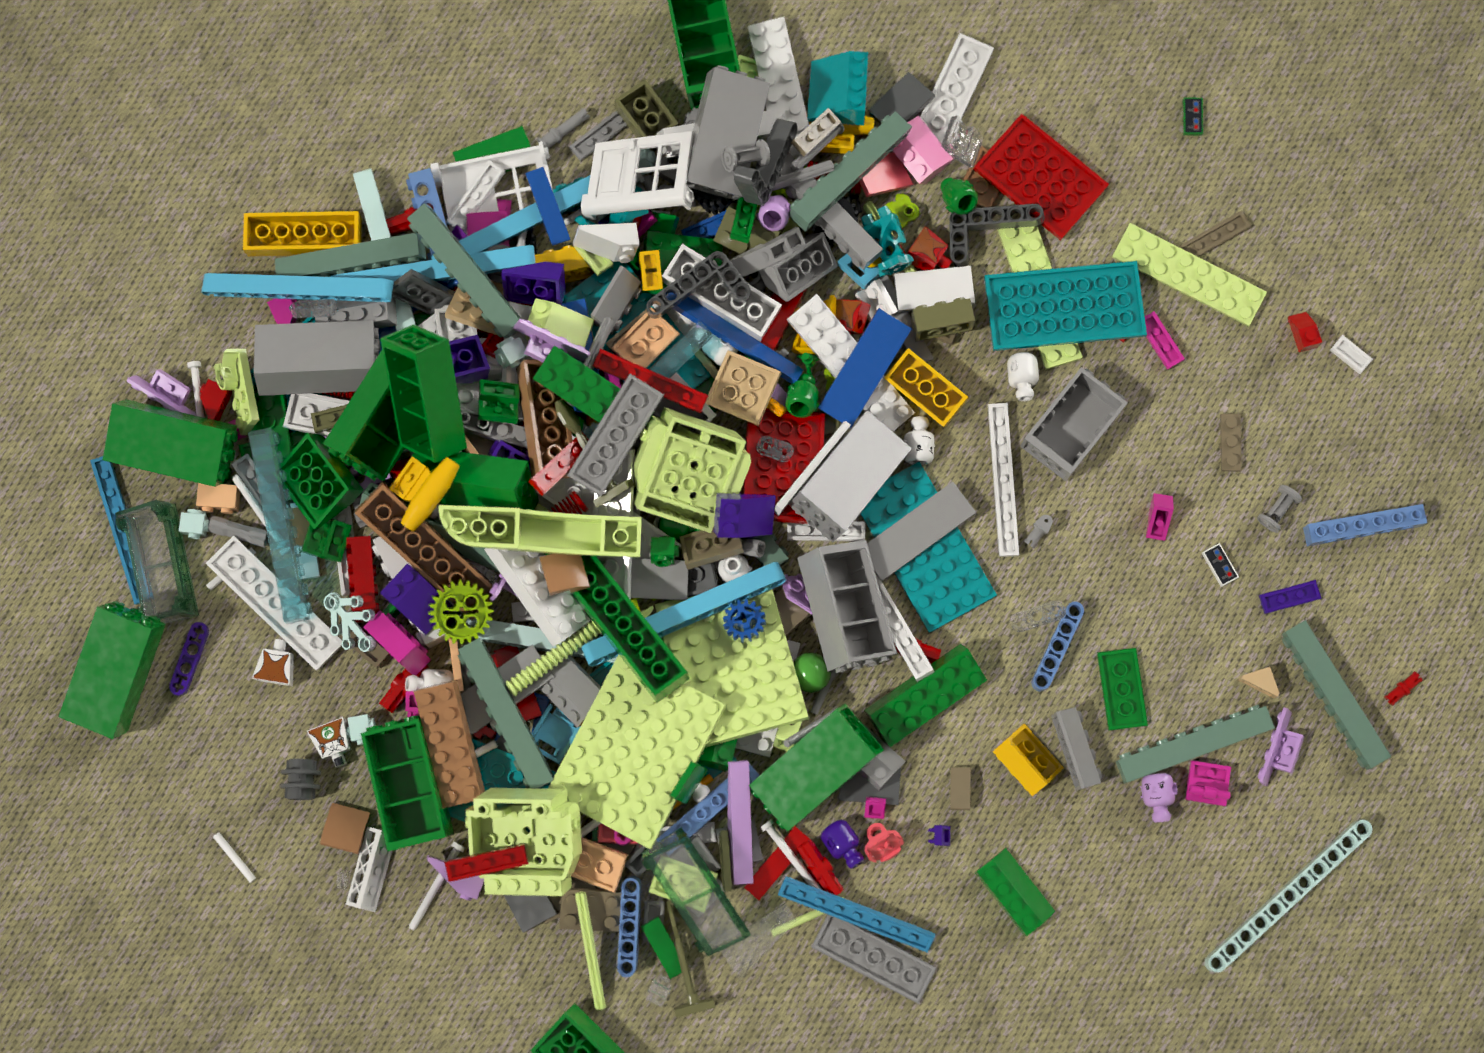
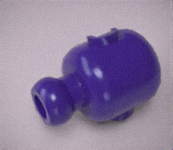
(842, 842)

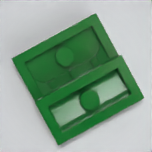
(498, 401)
(327, 541)
(688, 782)

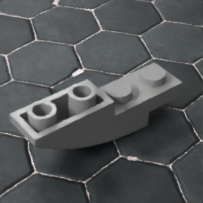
(769, 253)
(494, 431)

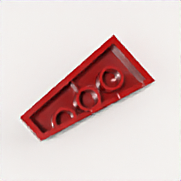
(780, 324)
(361, 572)

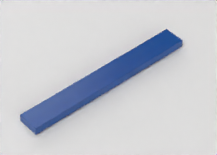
(737, 338)

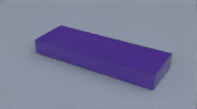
(1290, 597)

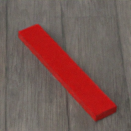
(671, 389)

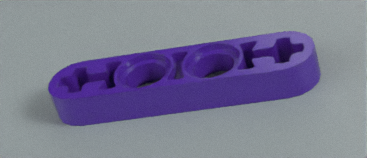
(185, 657)

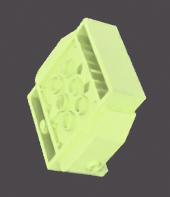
(666, 462)
(552, 837)

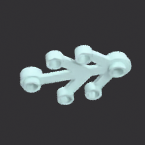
(334, 603)

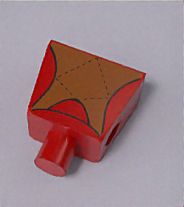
(929, 251)
(852, 314)

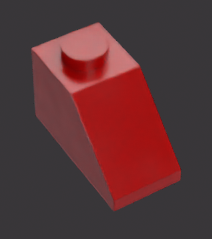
(1304, 332)
(214, 399)

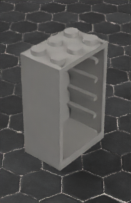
(1074, 423)

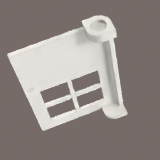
(616, 171)
(459, 176)

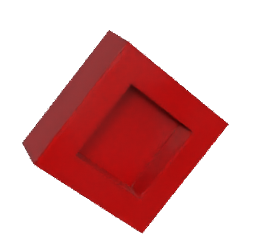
(485, 731)

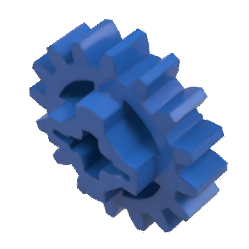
(755, 617)

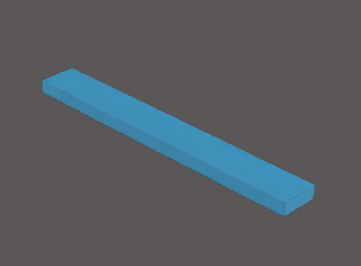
(113, 503)
(856, 914)

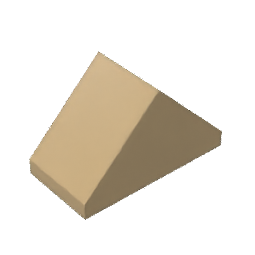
(1262, 681)

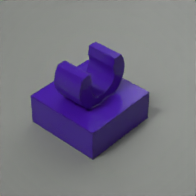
(941, 835)

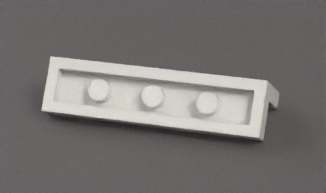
(374, 871)

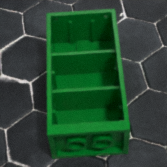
(702, 42)
(424, 393)
(367, 427)
(170, 442)
(488, 482)
(112, 669)
(815, 767)
(405, 784)

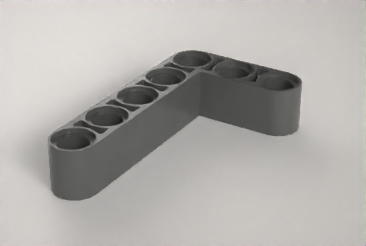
(758, 183)
(988, 224)
(697, 282)

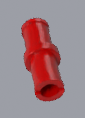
(1403, 688)

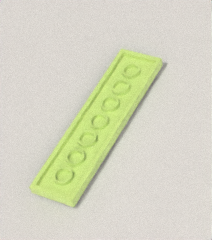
(1027, 253)
(1190, 274)

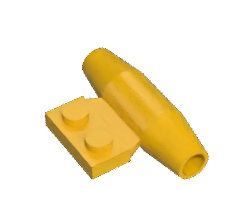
(844, 142)
(423, 489)

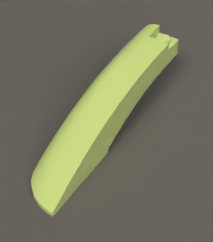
(543, 531)

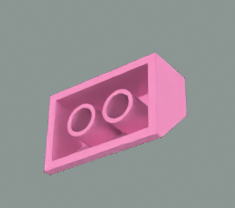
(922, 152)

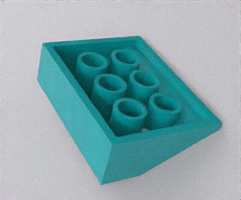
(840, 85)

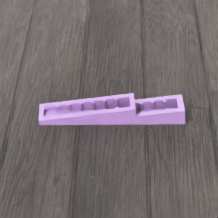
(739, 823)

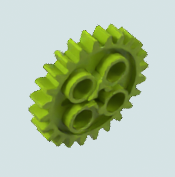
(460, 629)

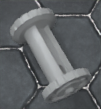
(758, 153)
(1279, 508)

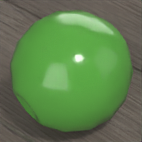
(811, 672)

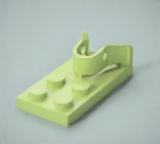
(238, 378)

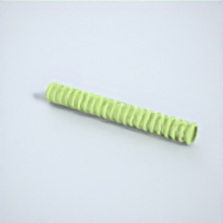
(552, 658)

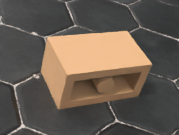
(221, 497)

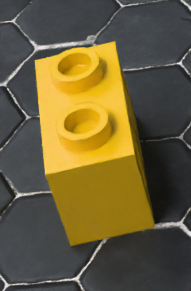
(650, 270)

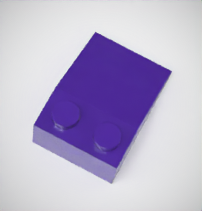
(534, 281)
(469, 360)
(743, 515)
(412, 596)

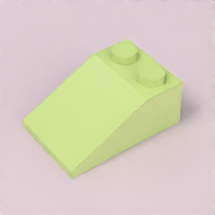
(561, 321)

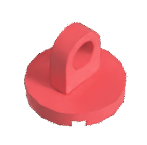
(883, 845)

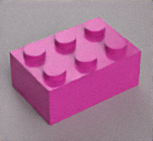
(398, 642)

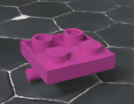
(1208, 783)

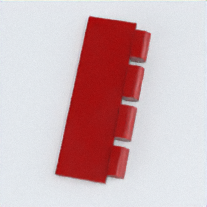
(528, 707)

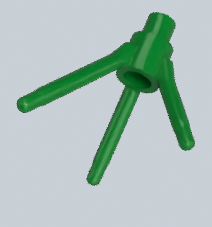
(808, 360)

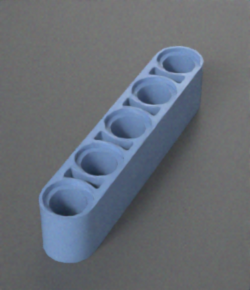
(1057, 656)
(625, 935)

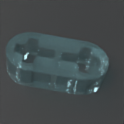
(775, 448)

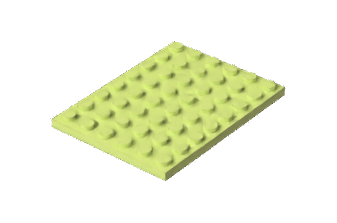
(748, 677)
(635, 753)

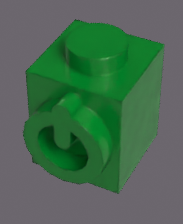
(663, 551)

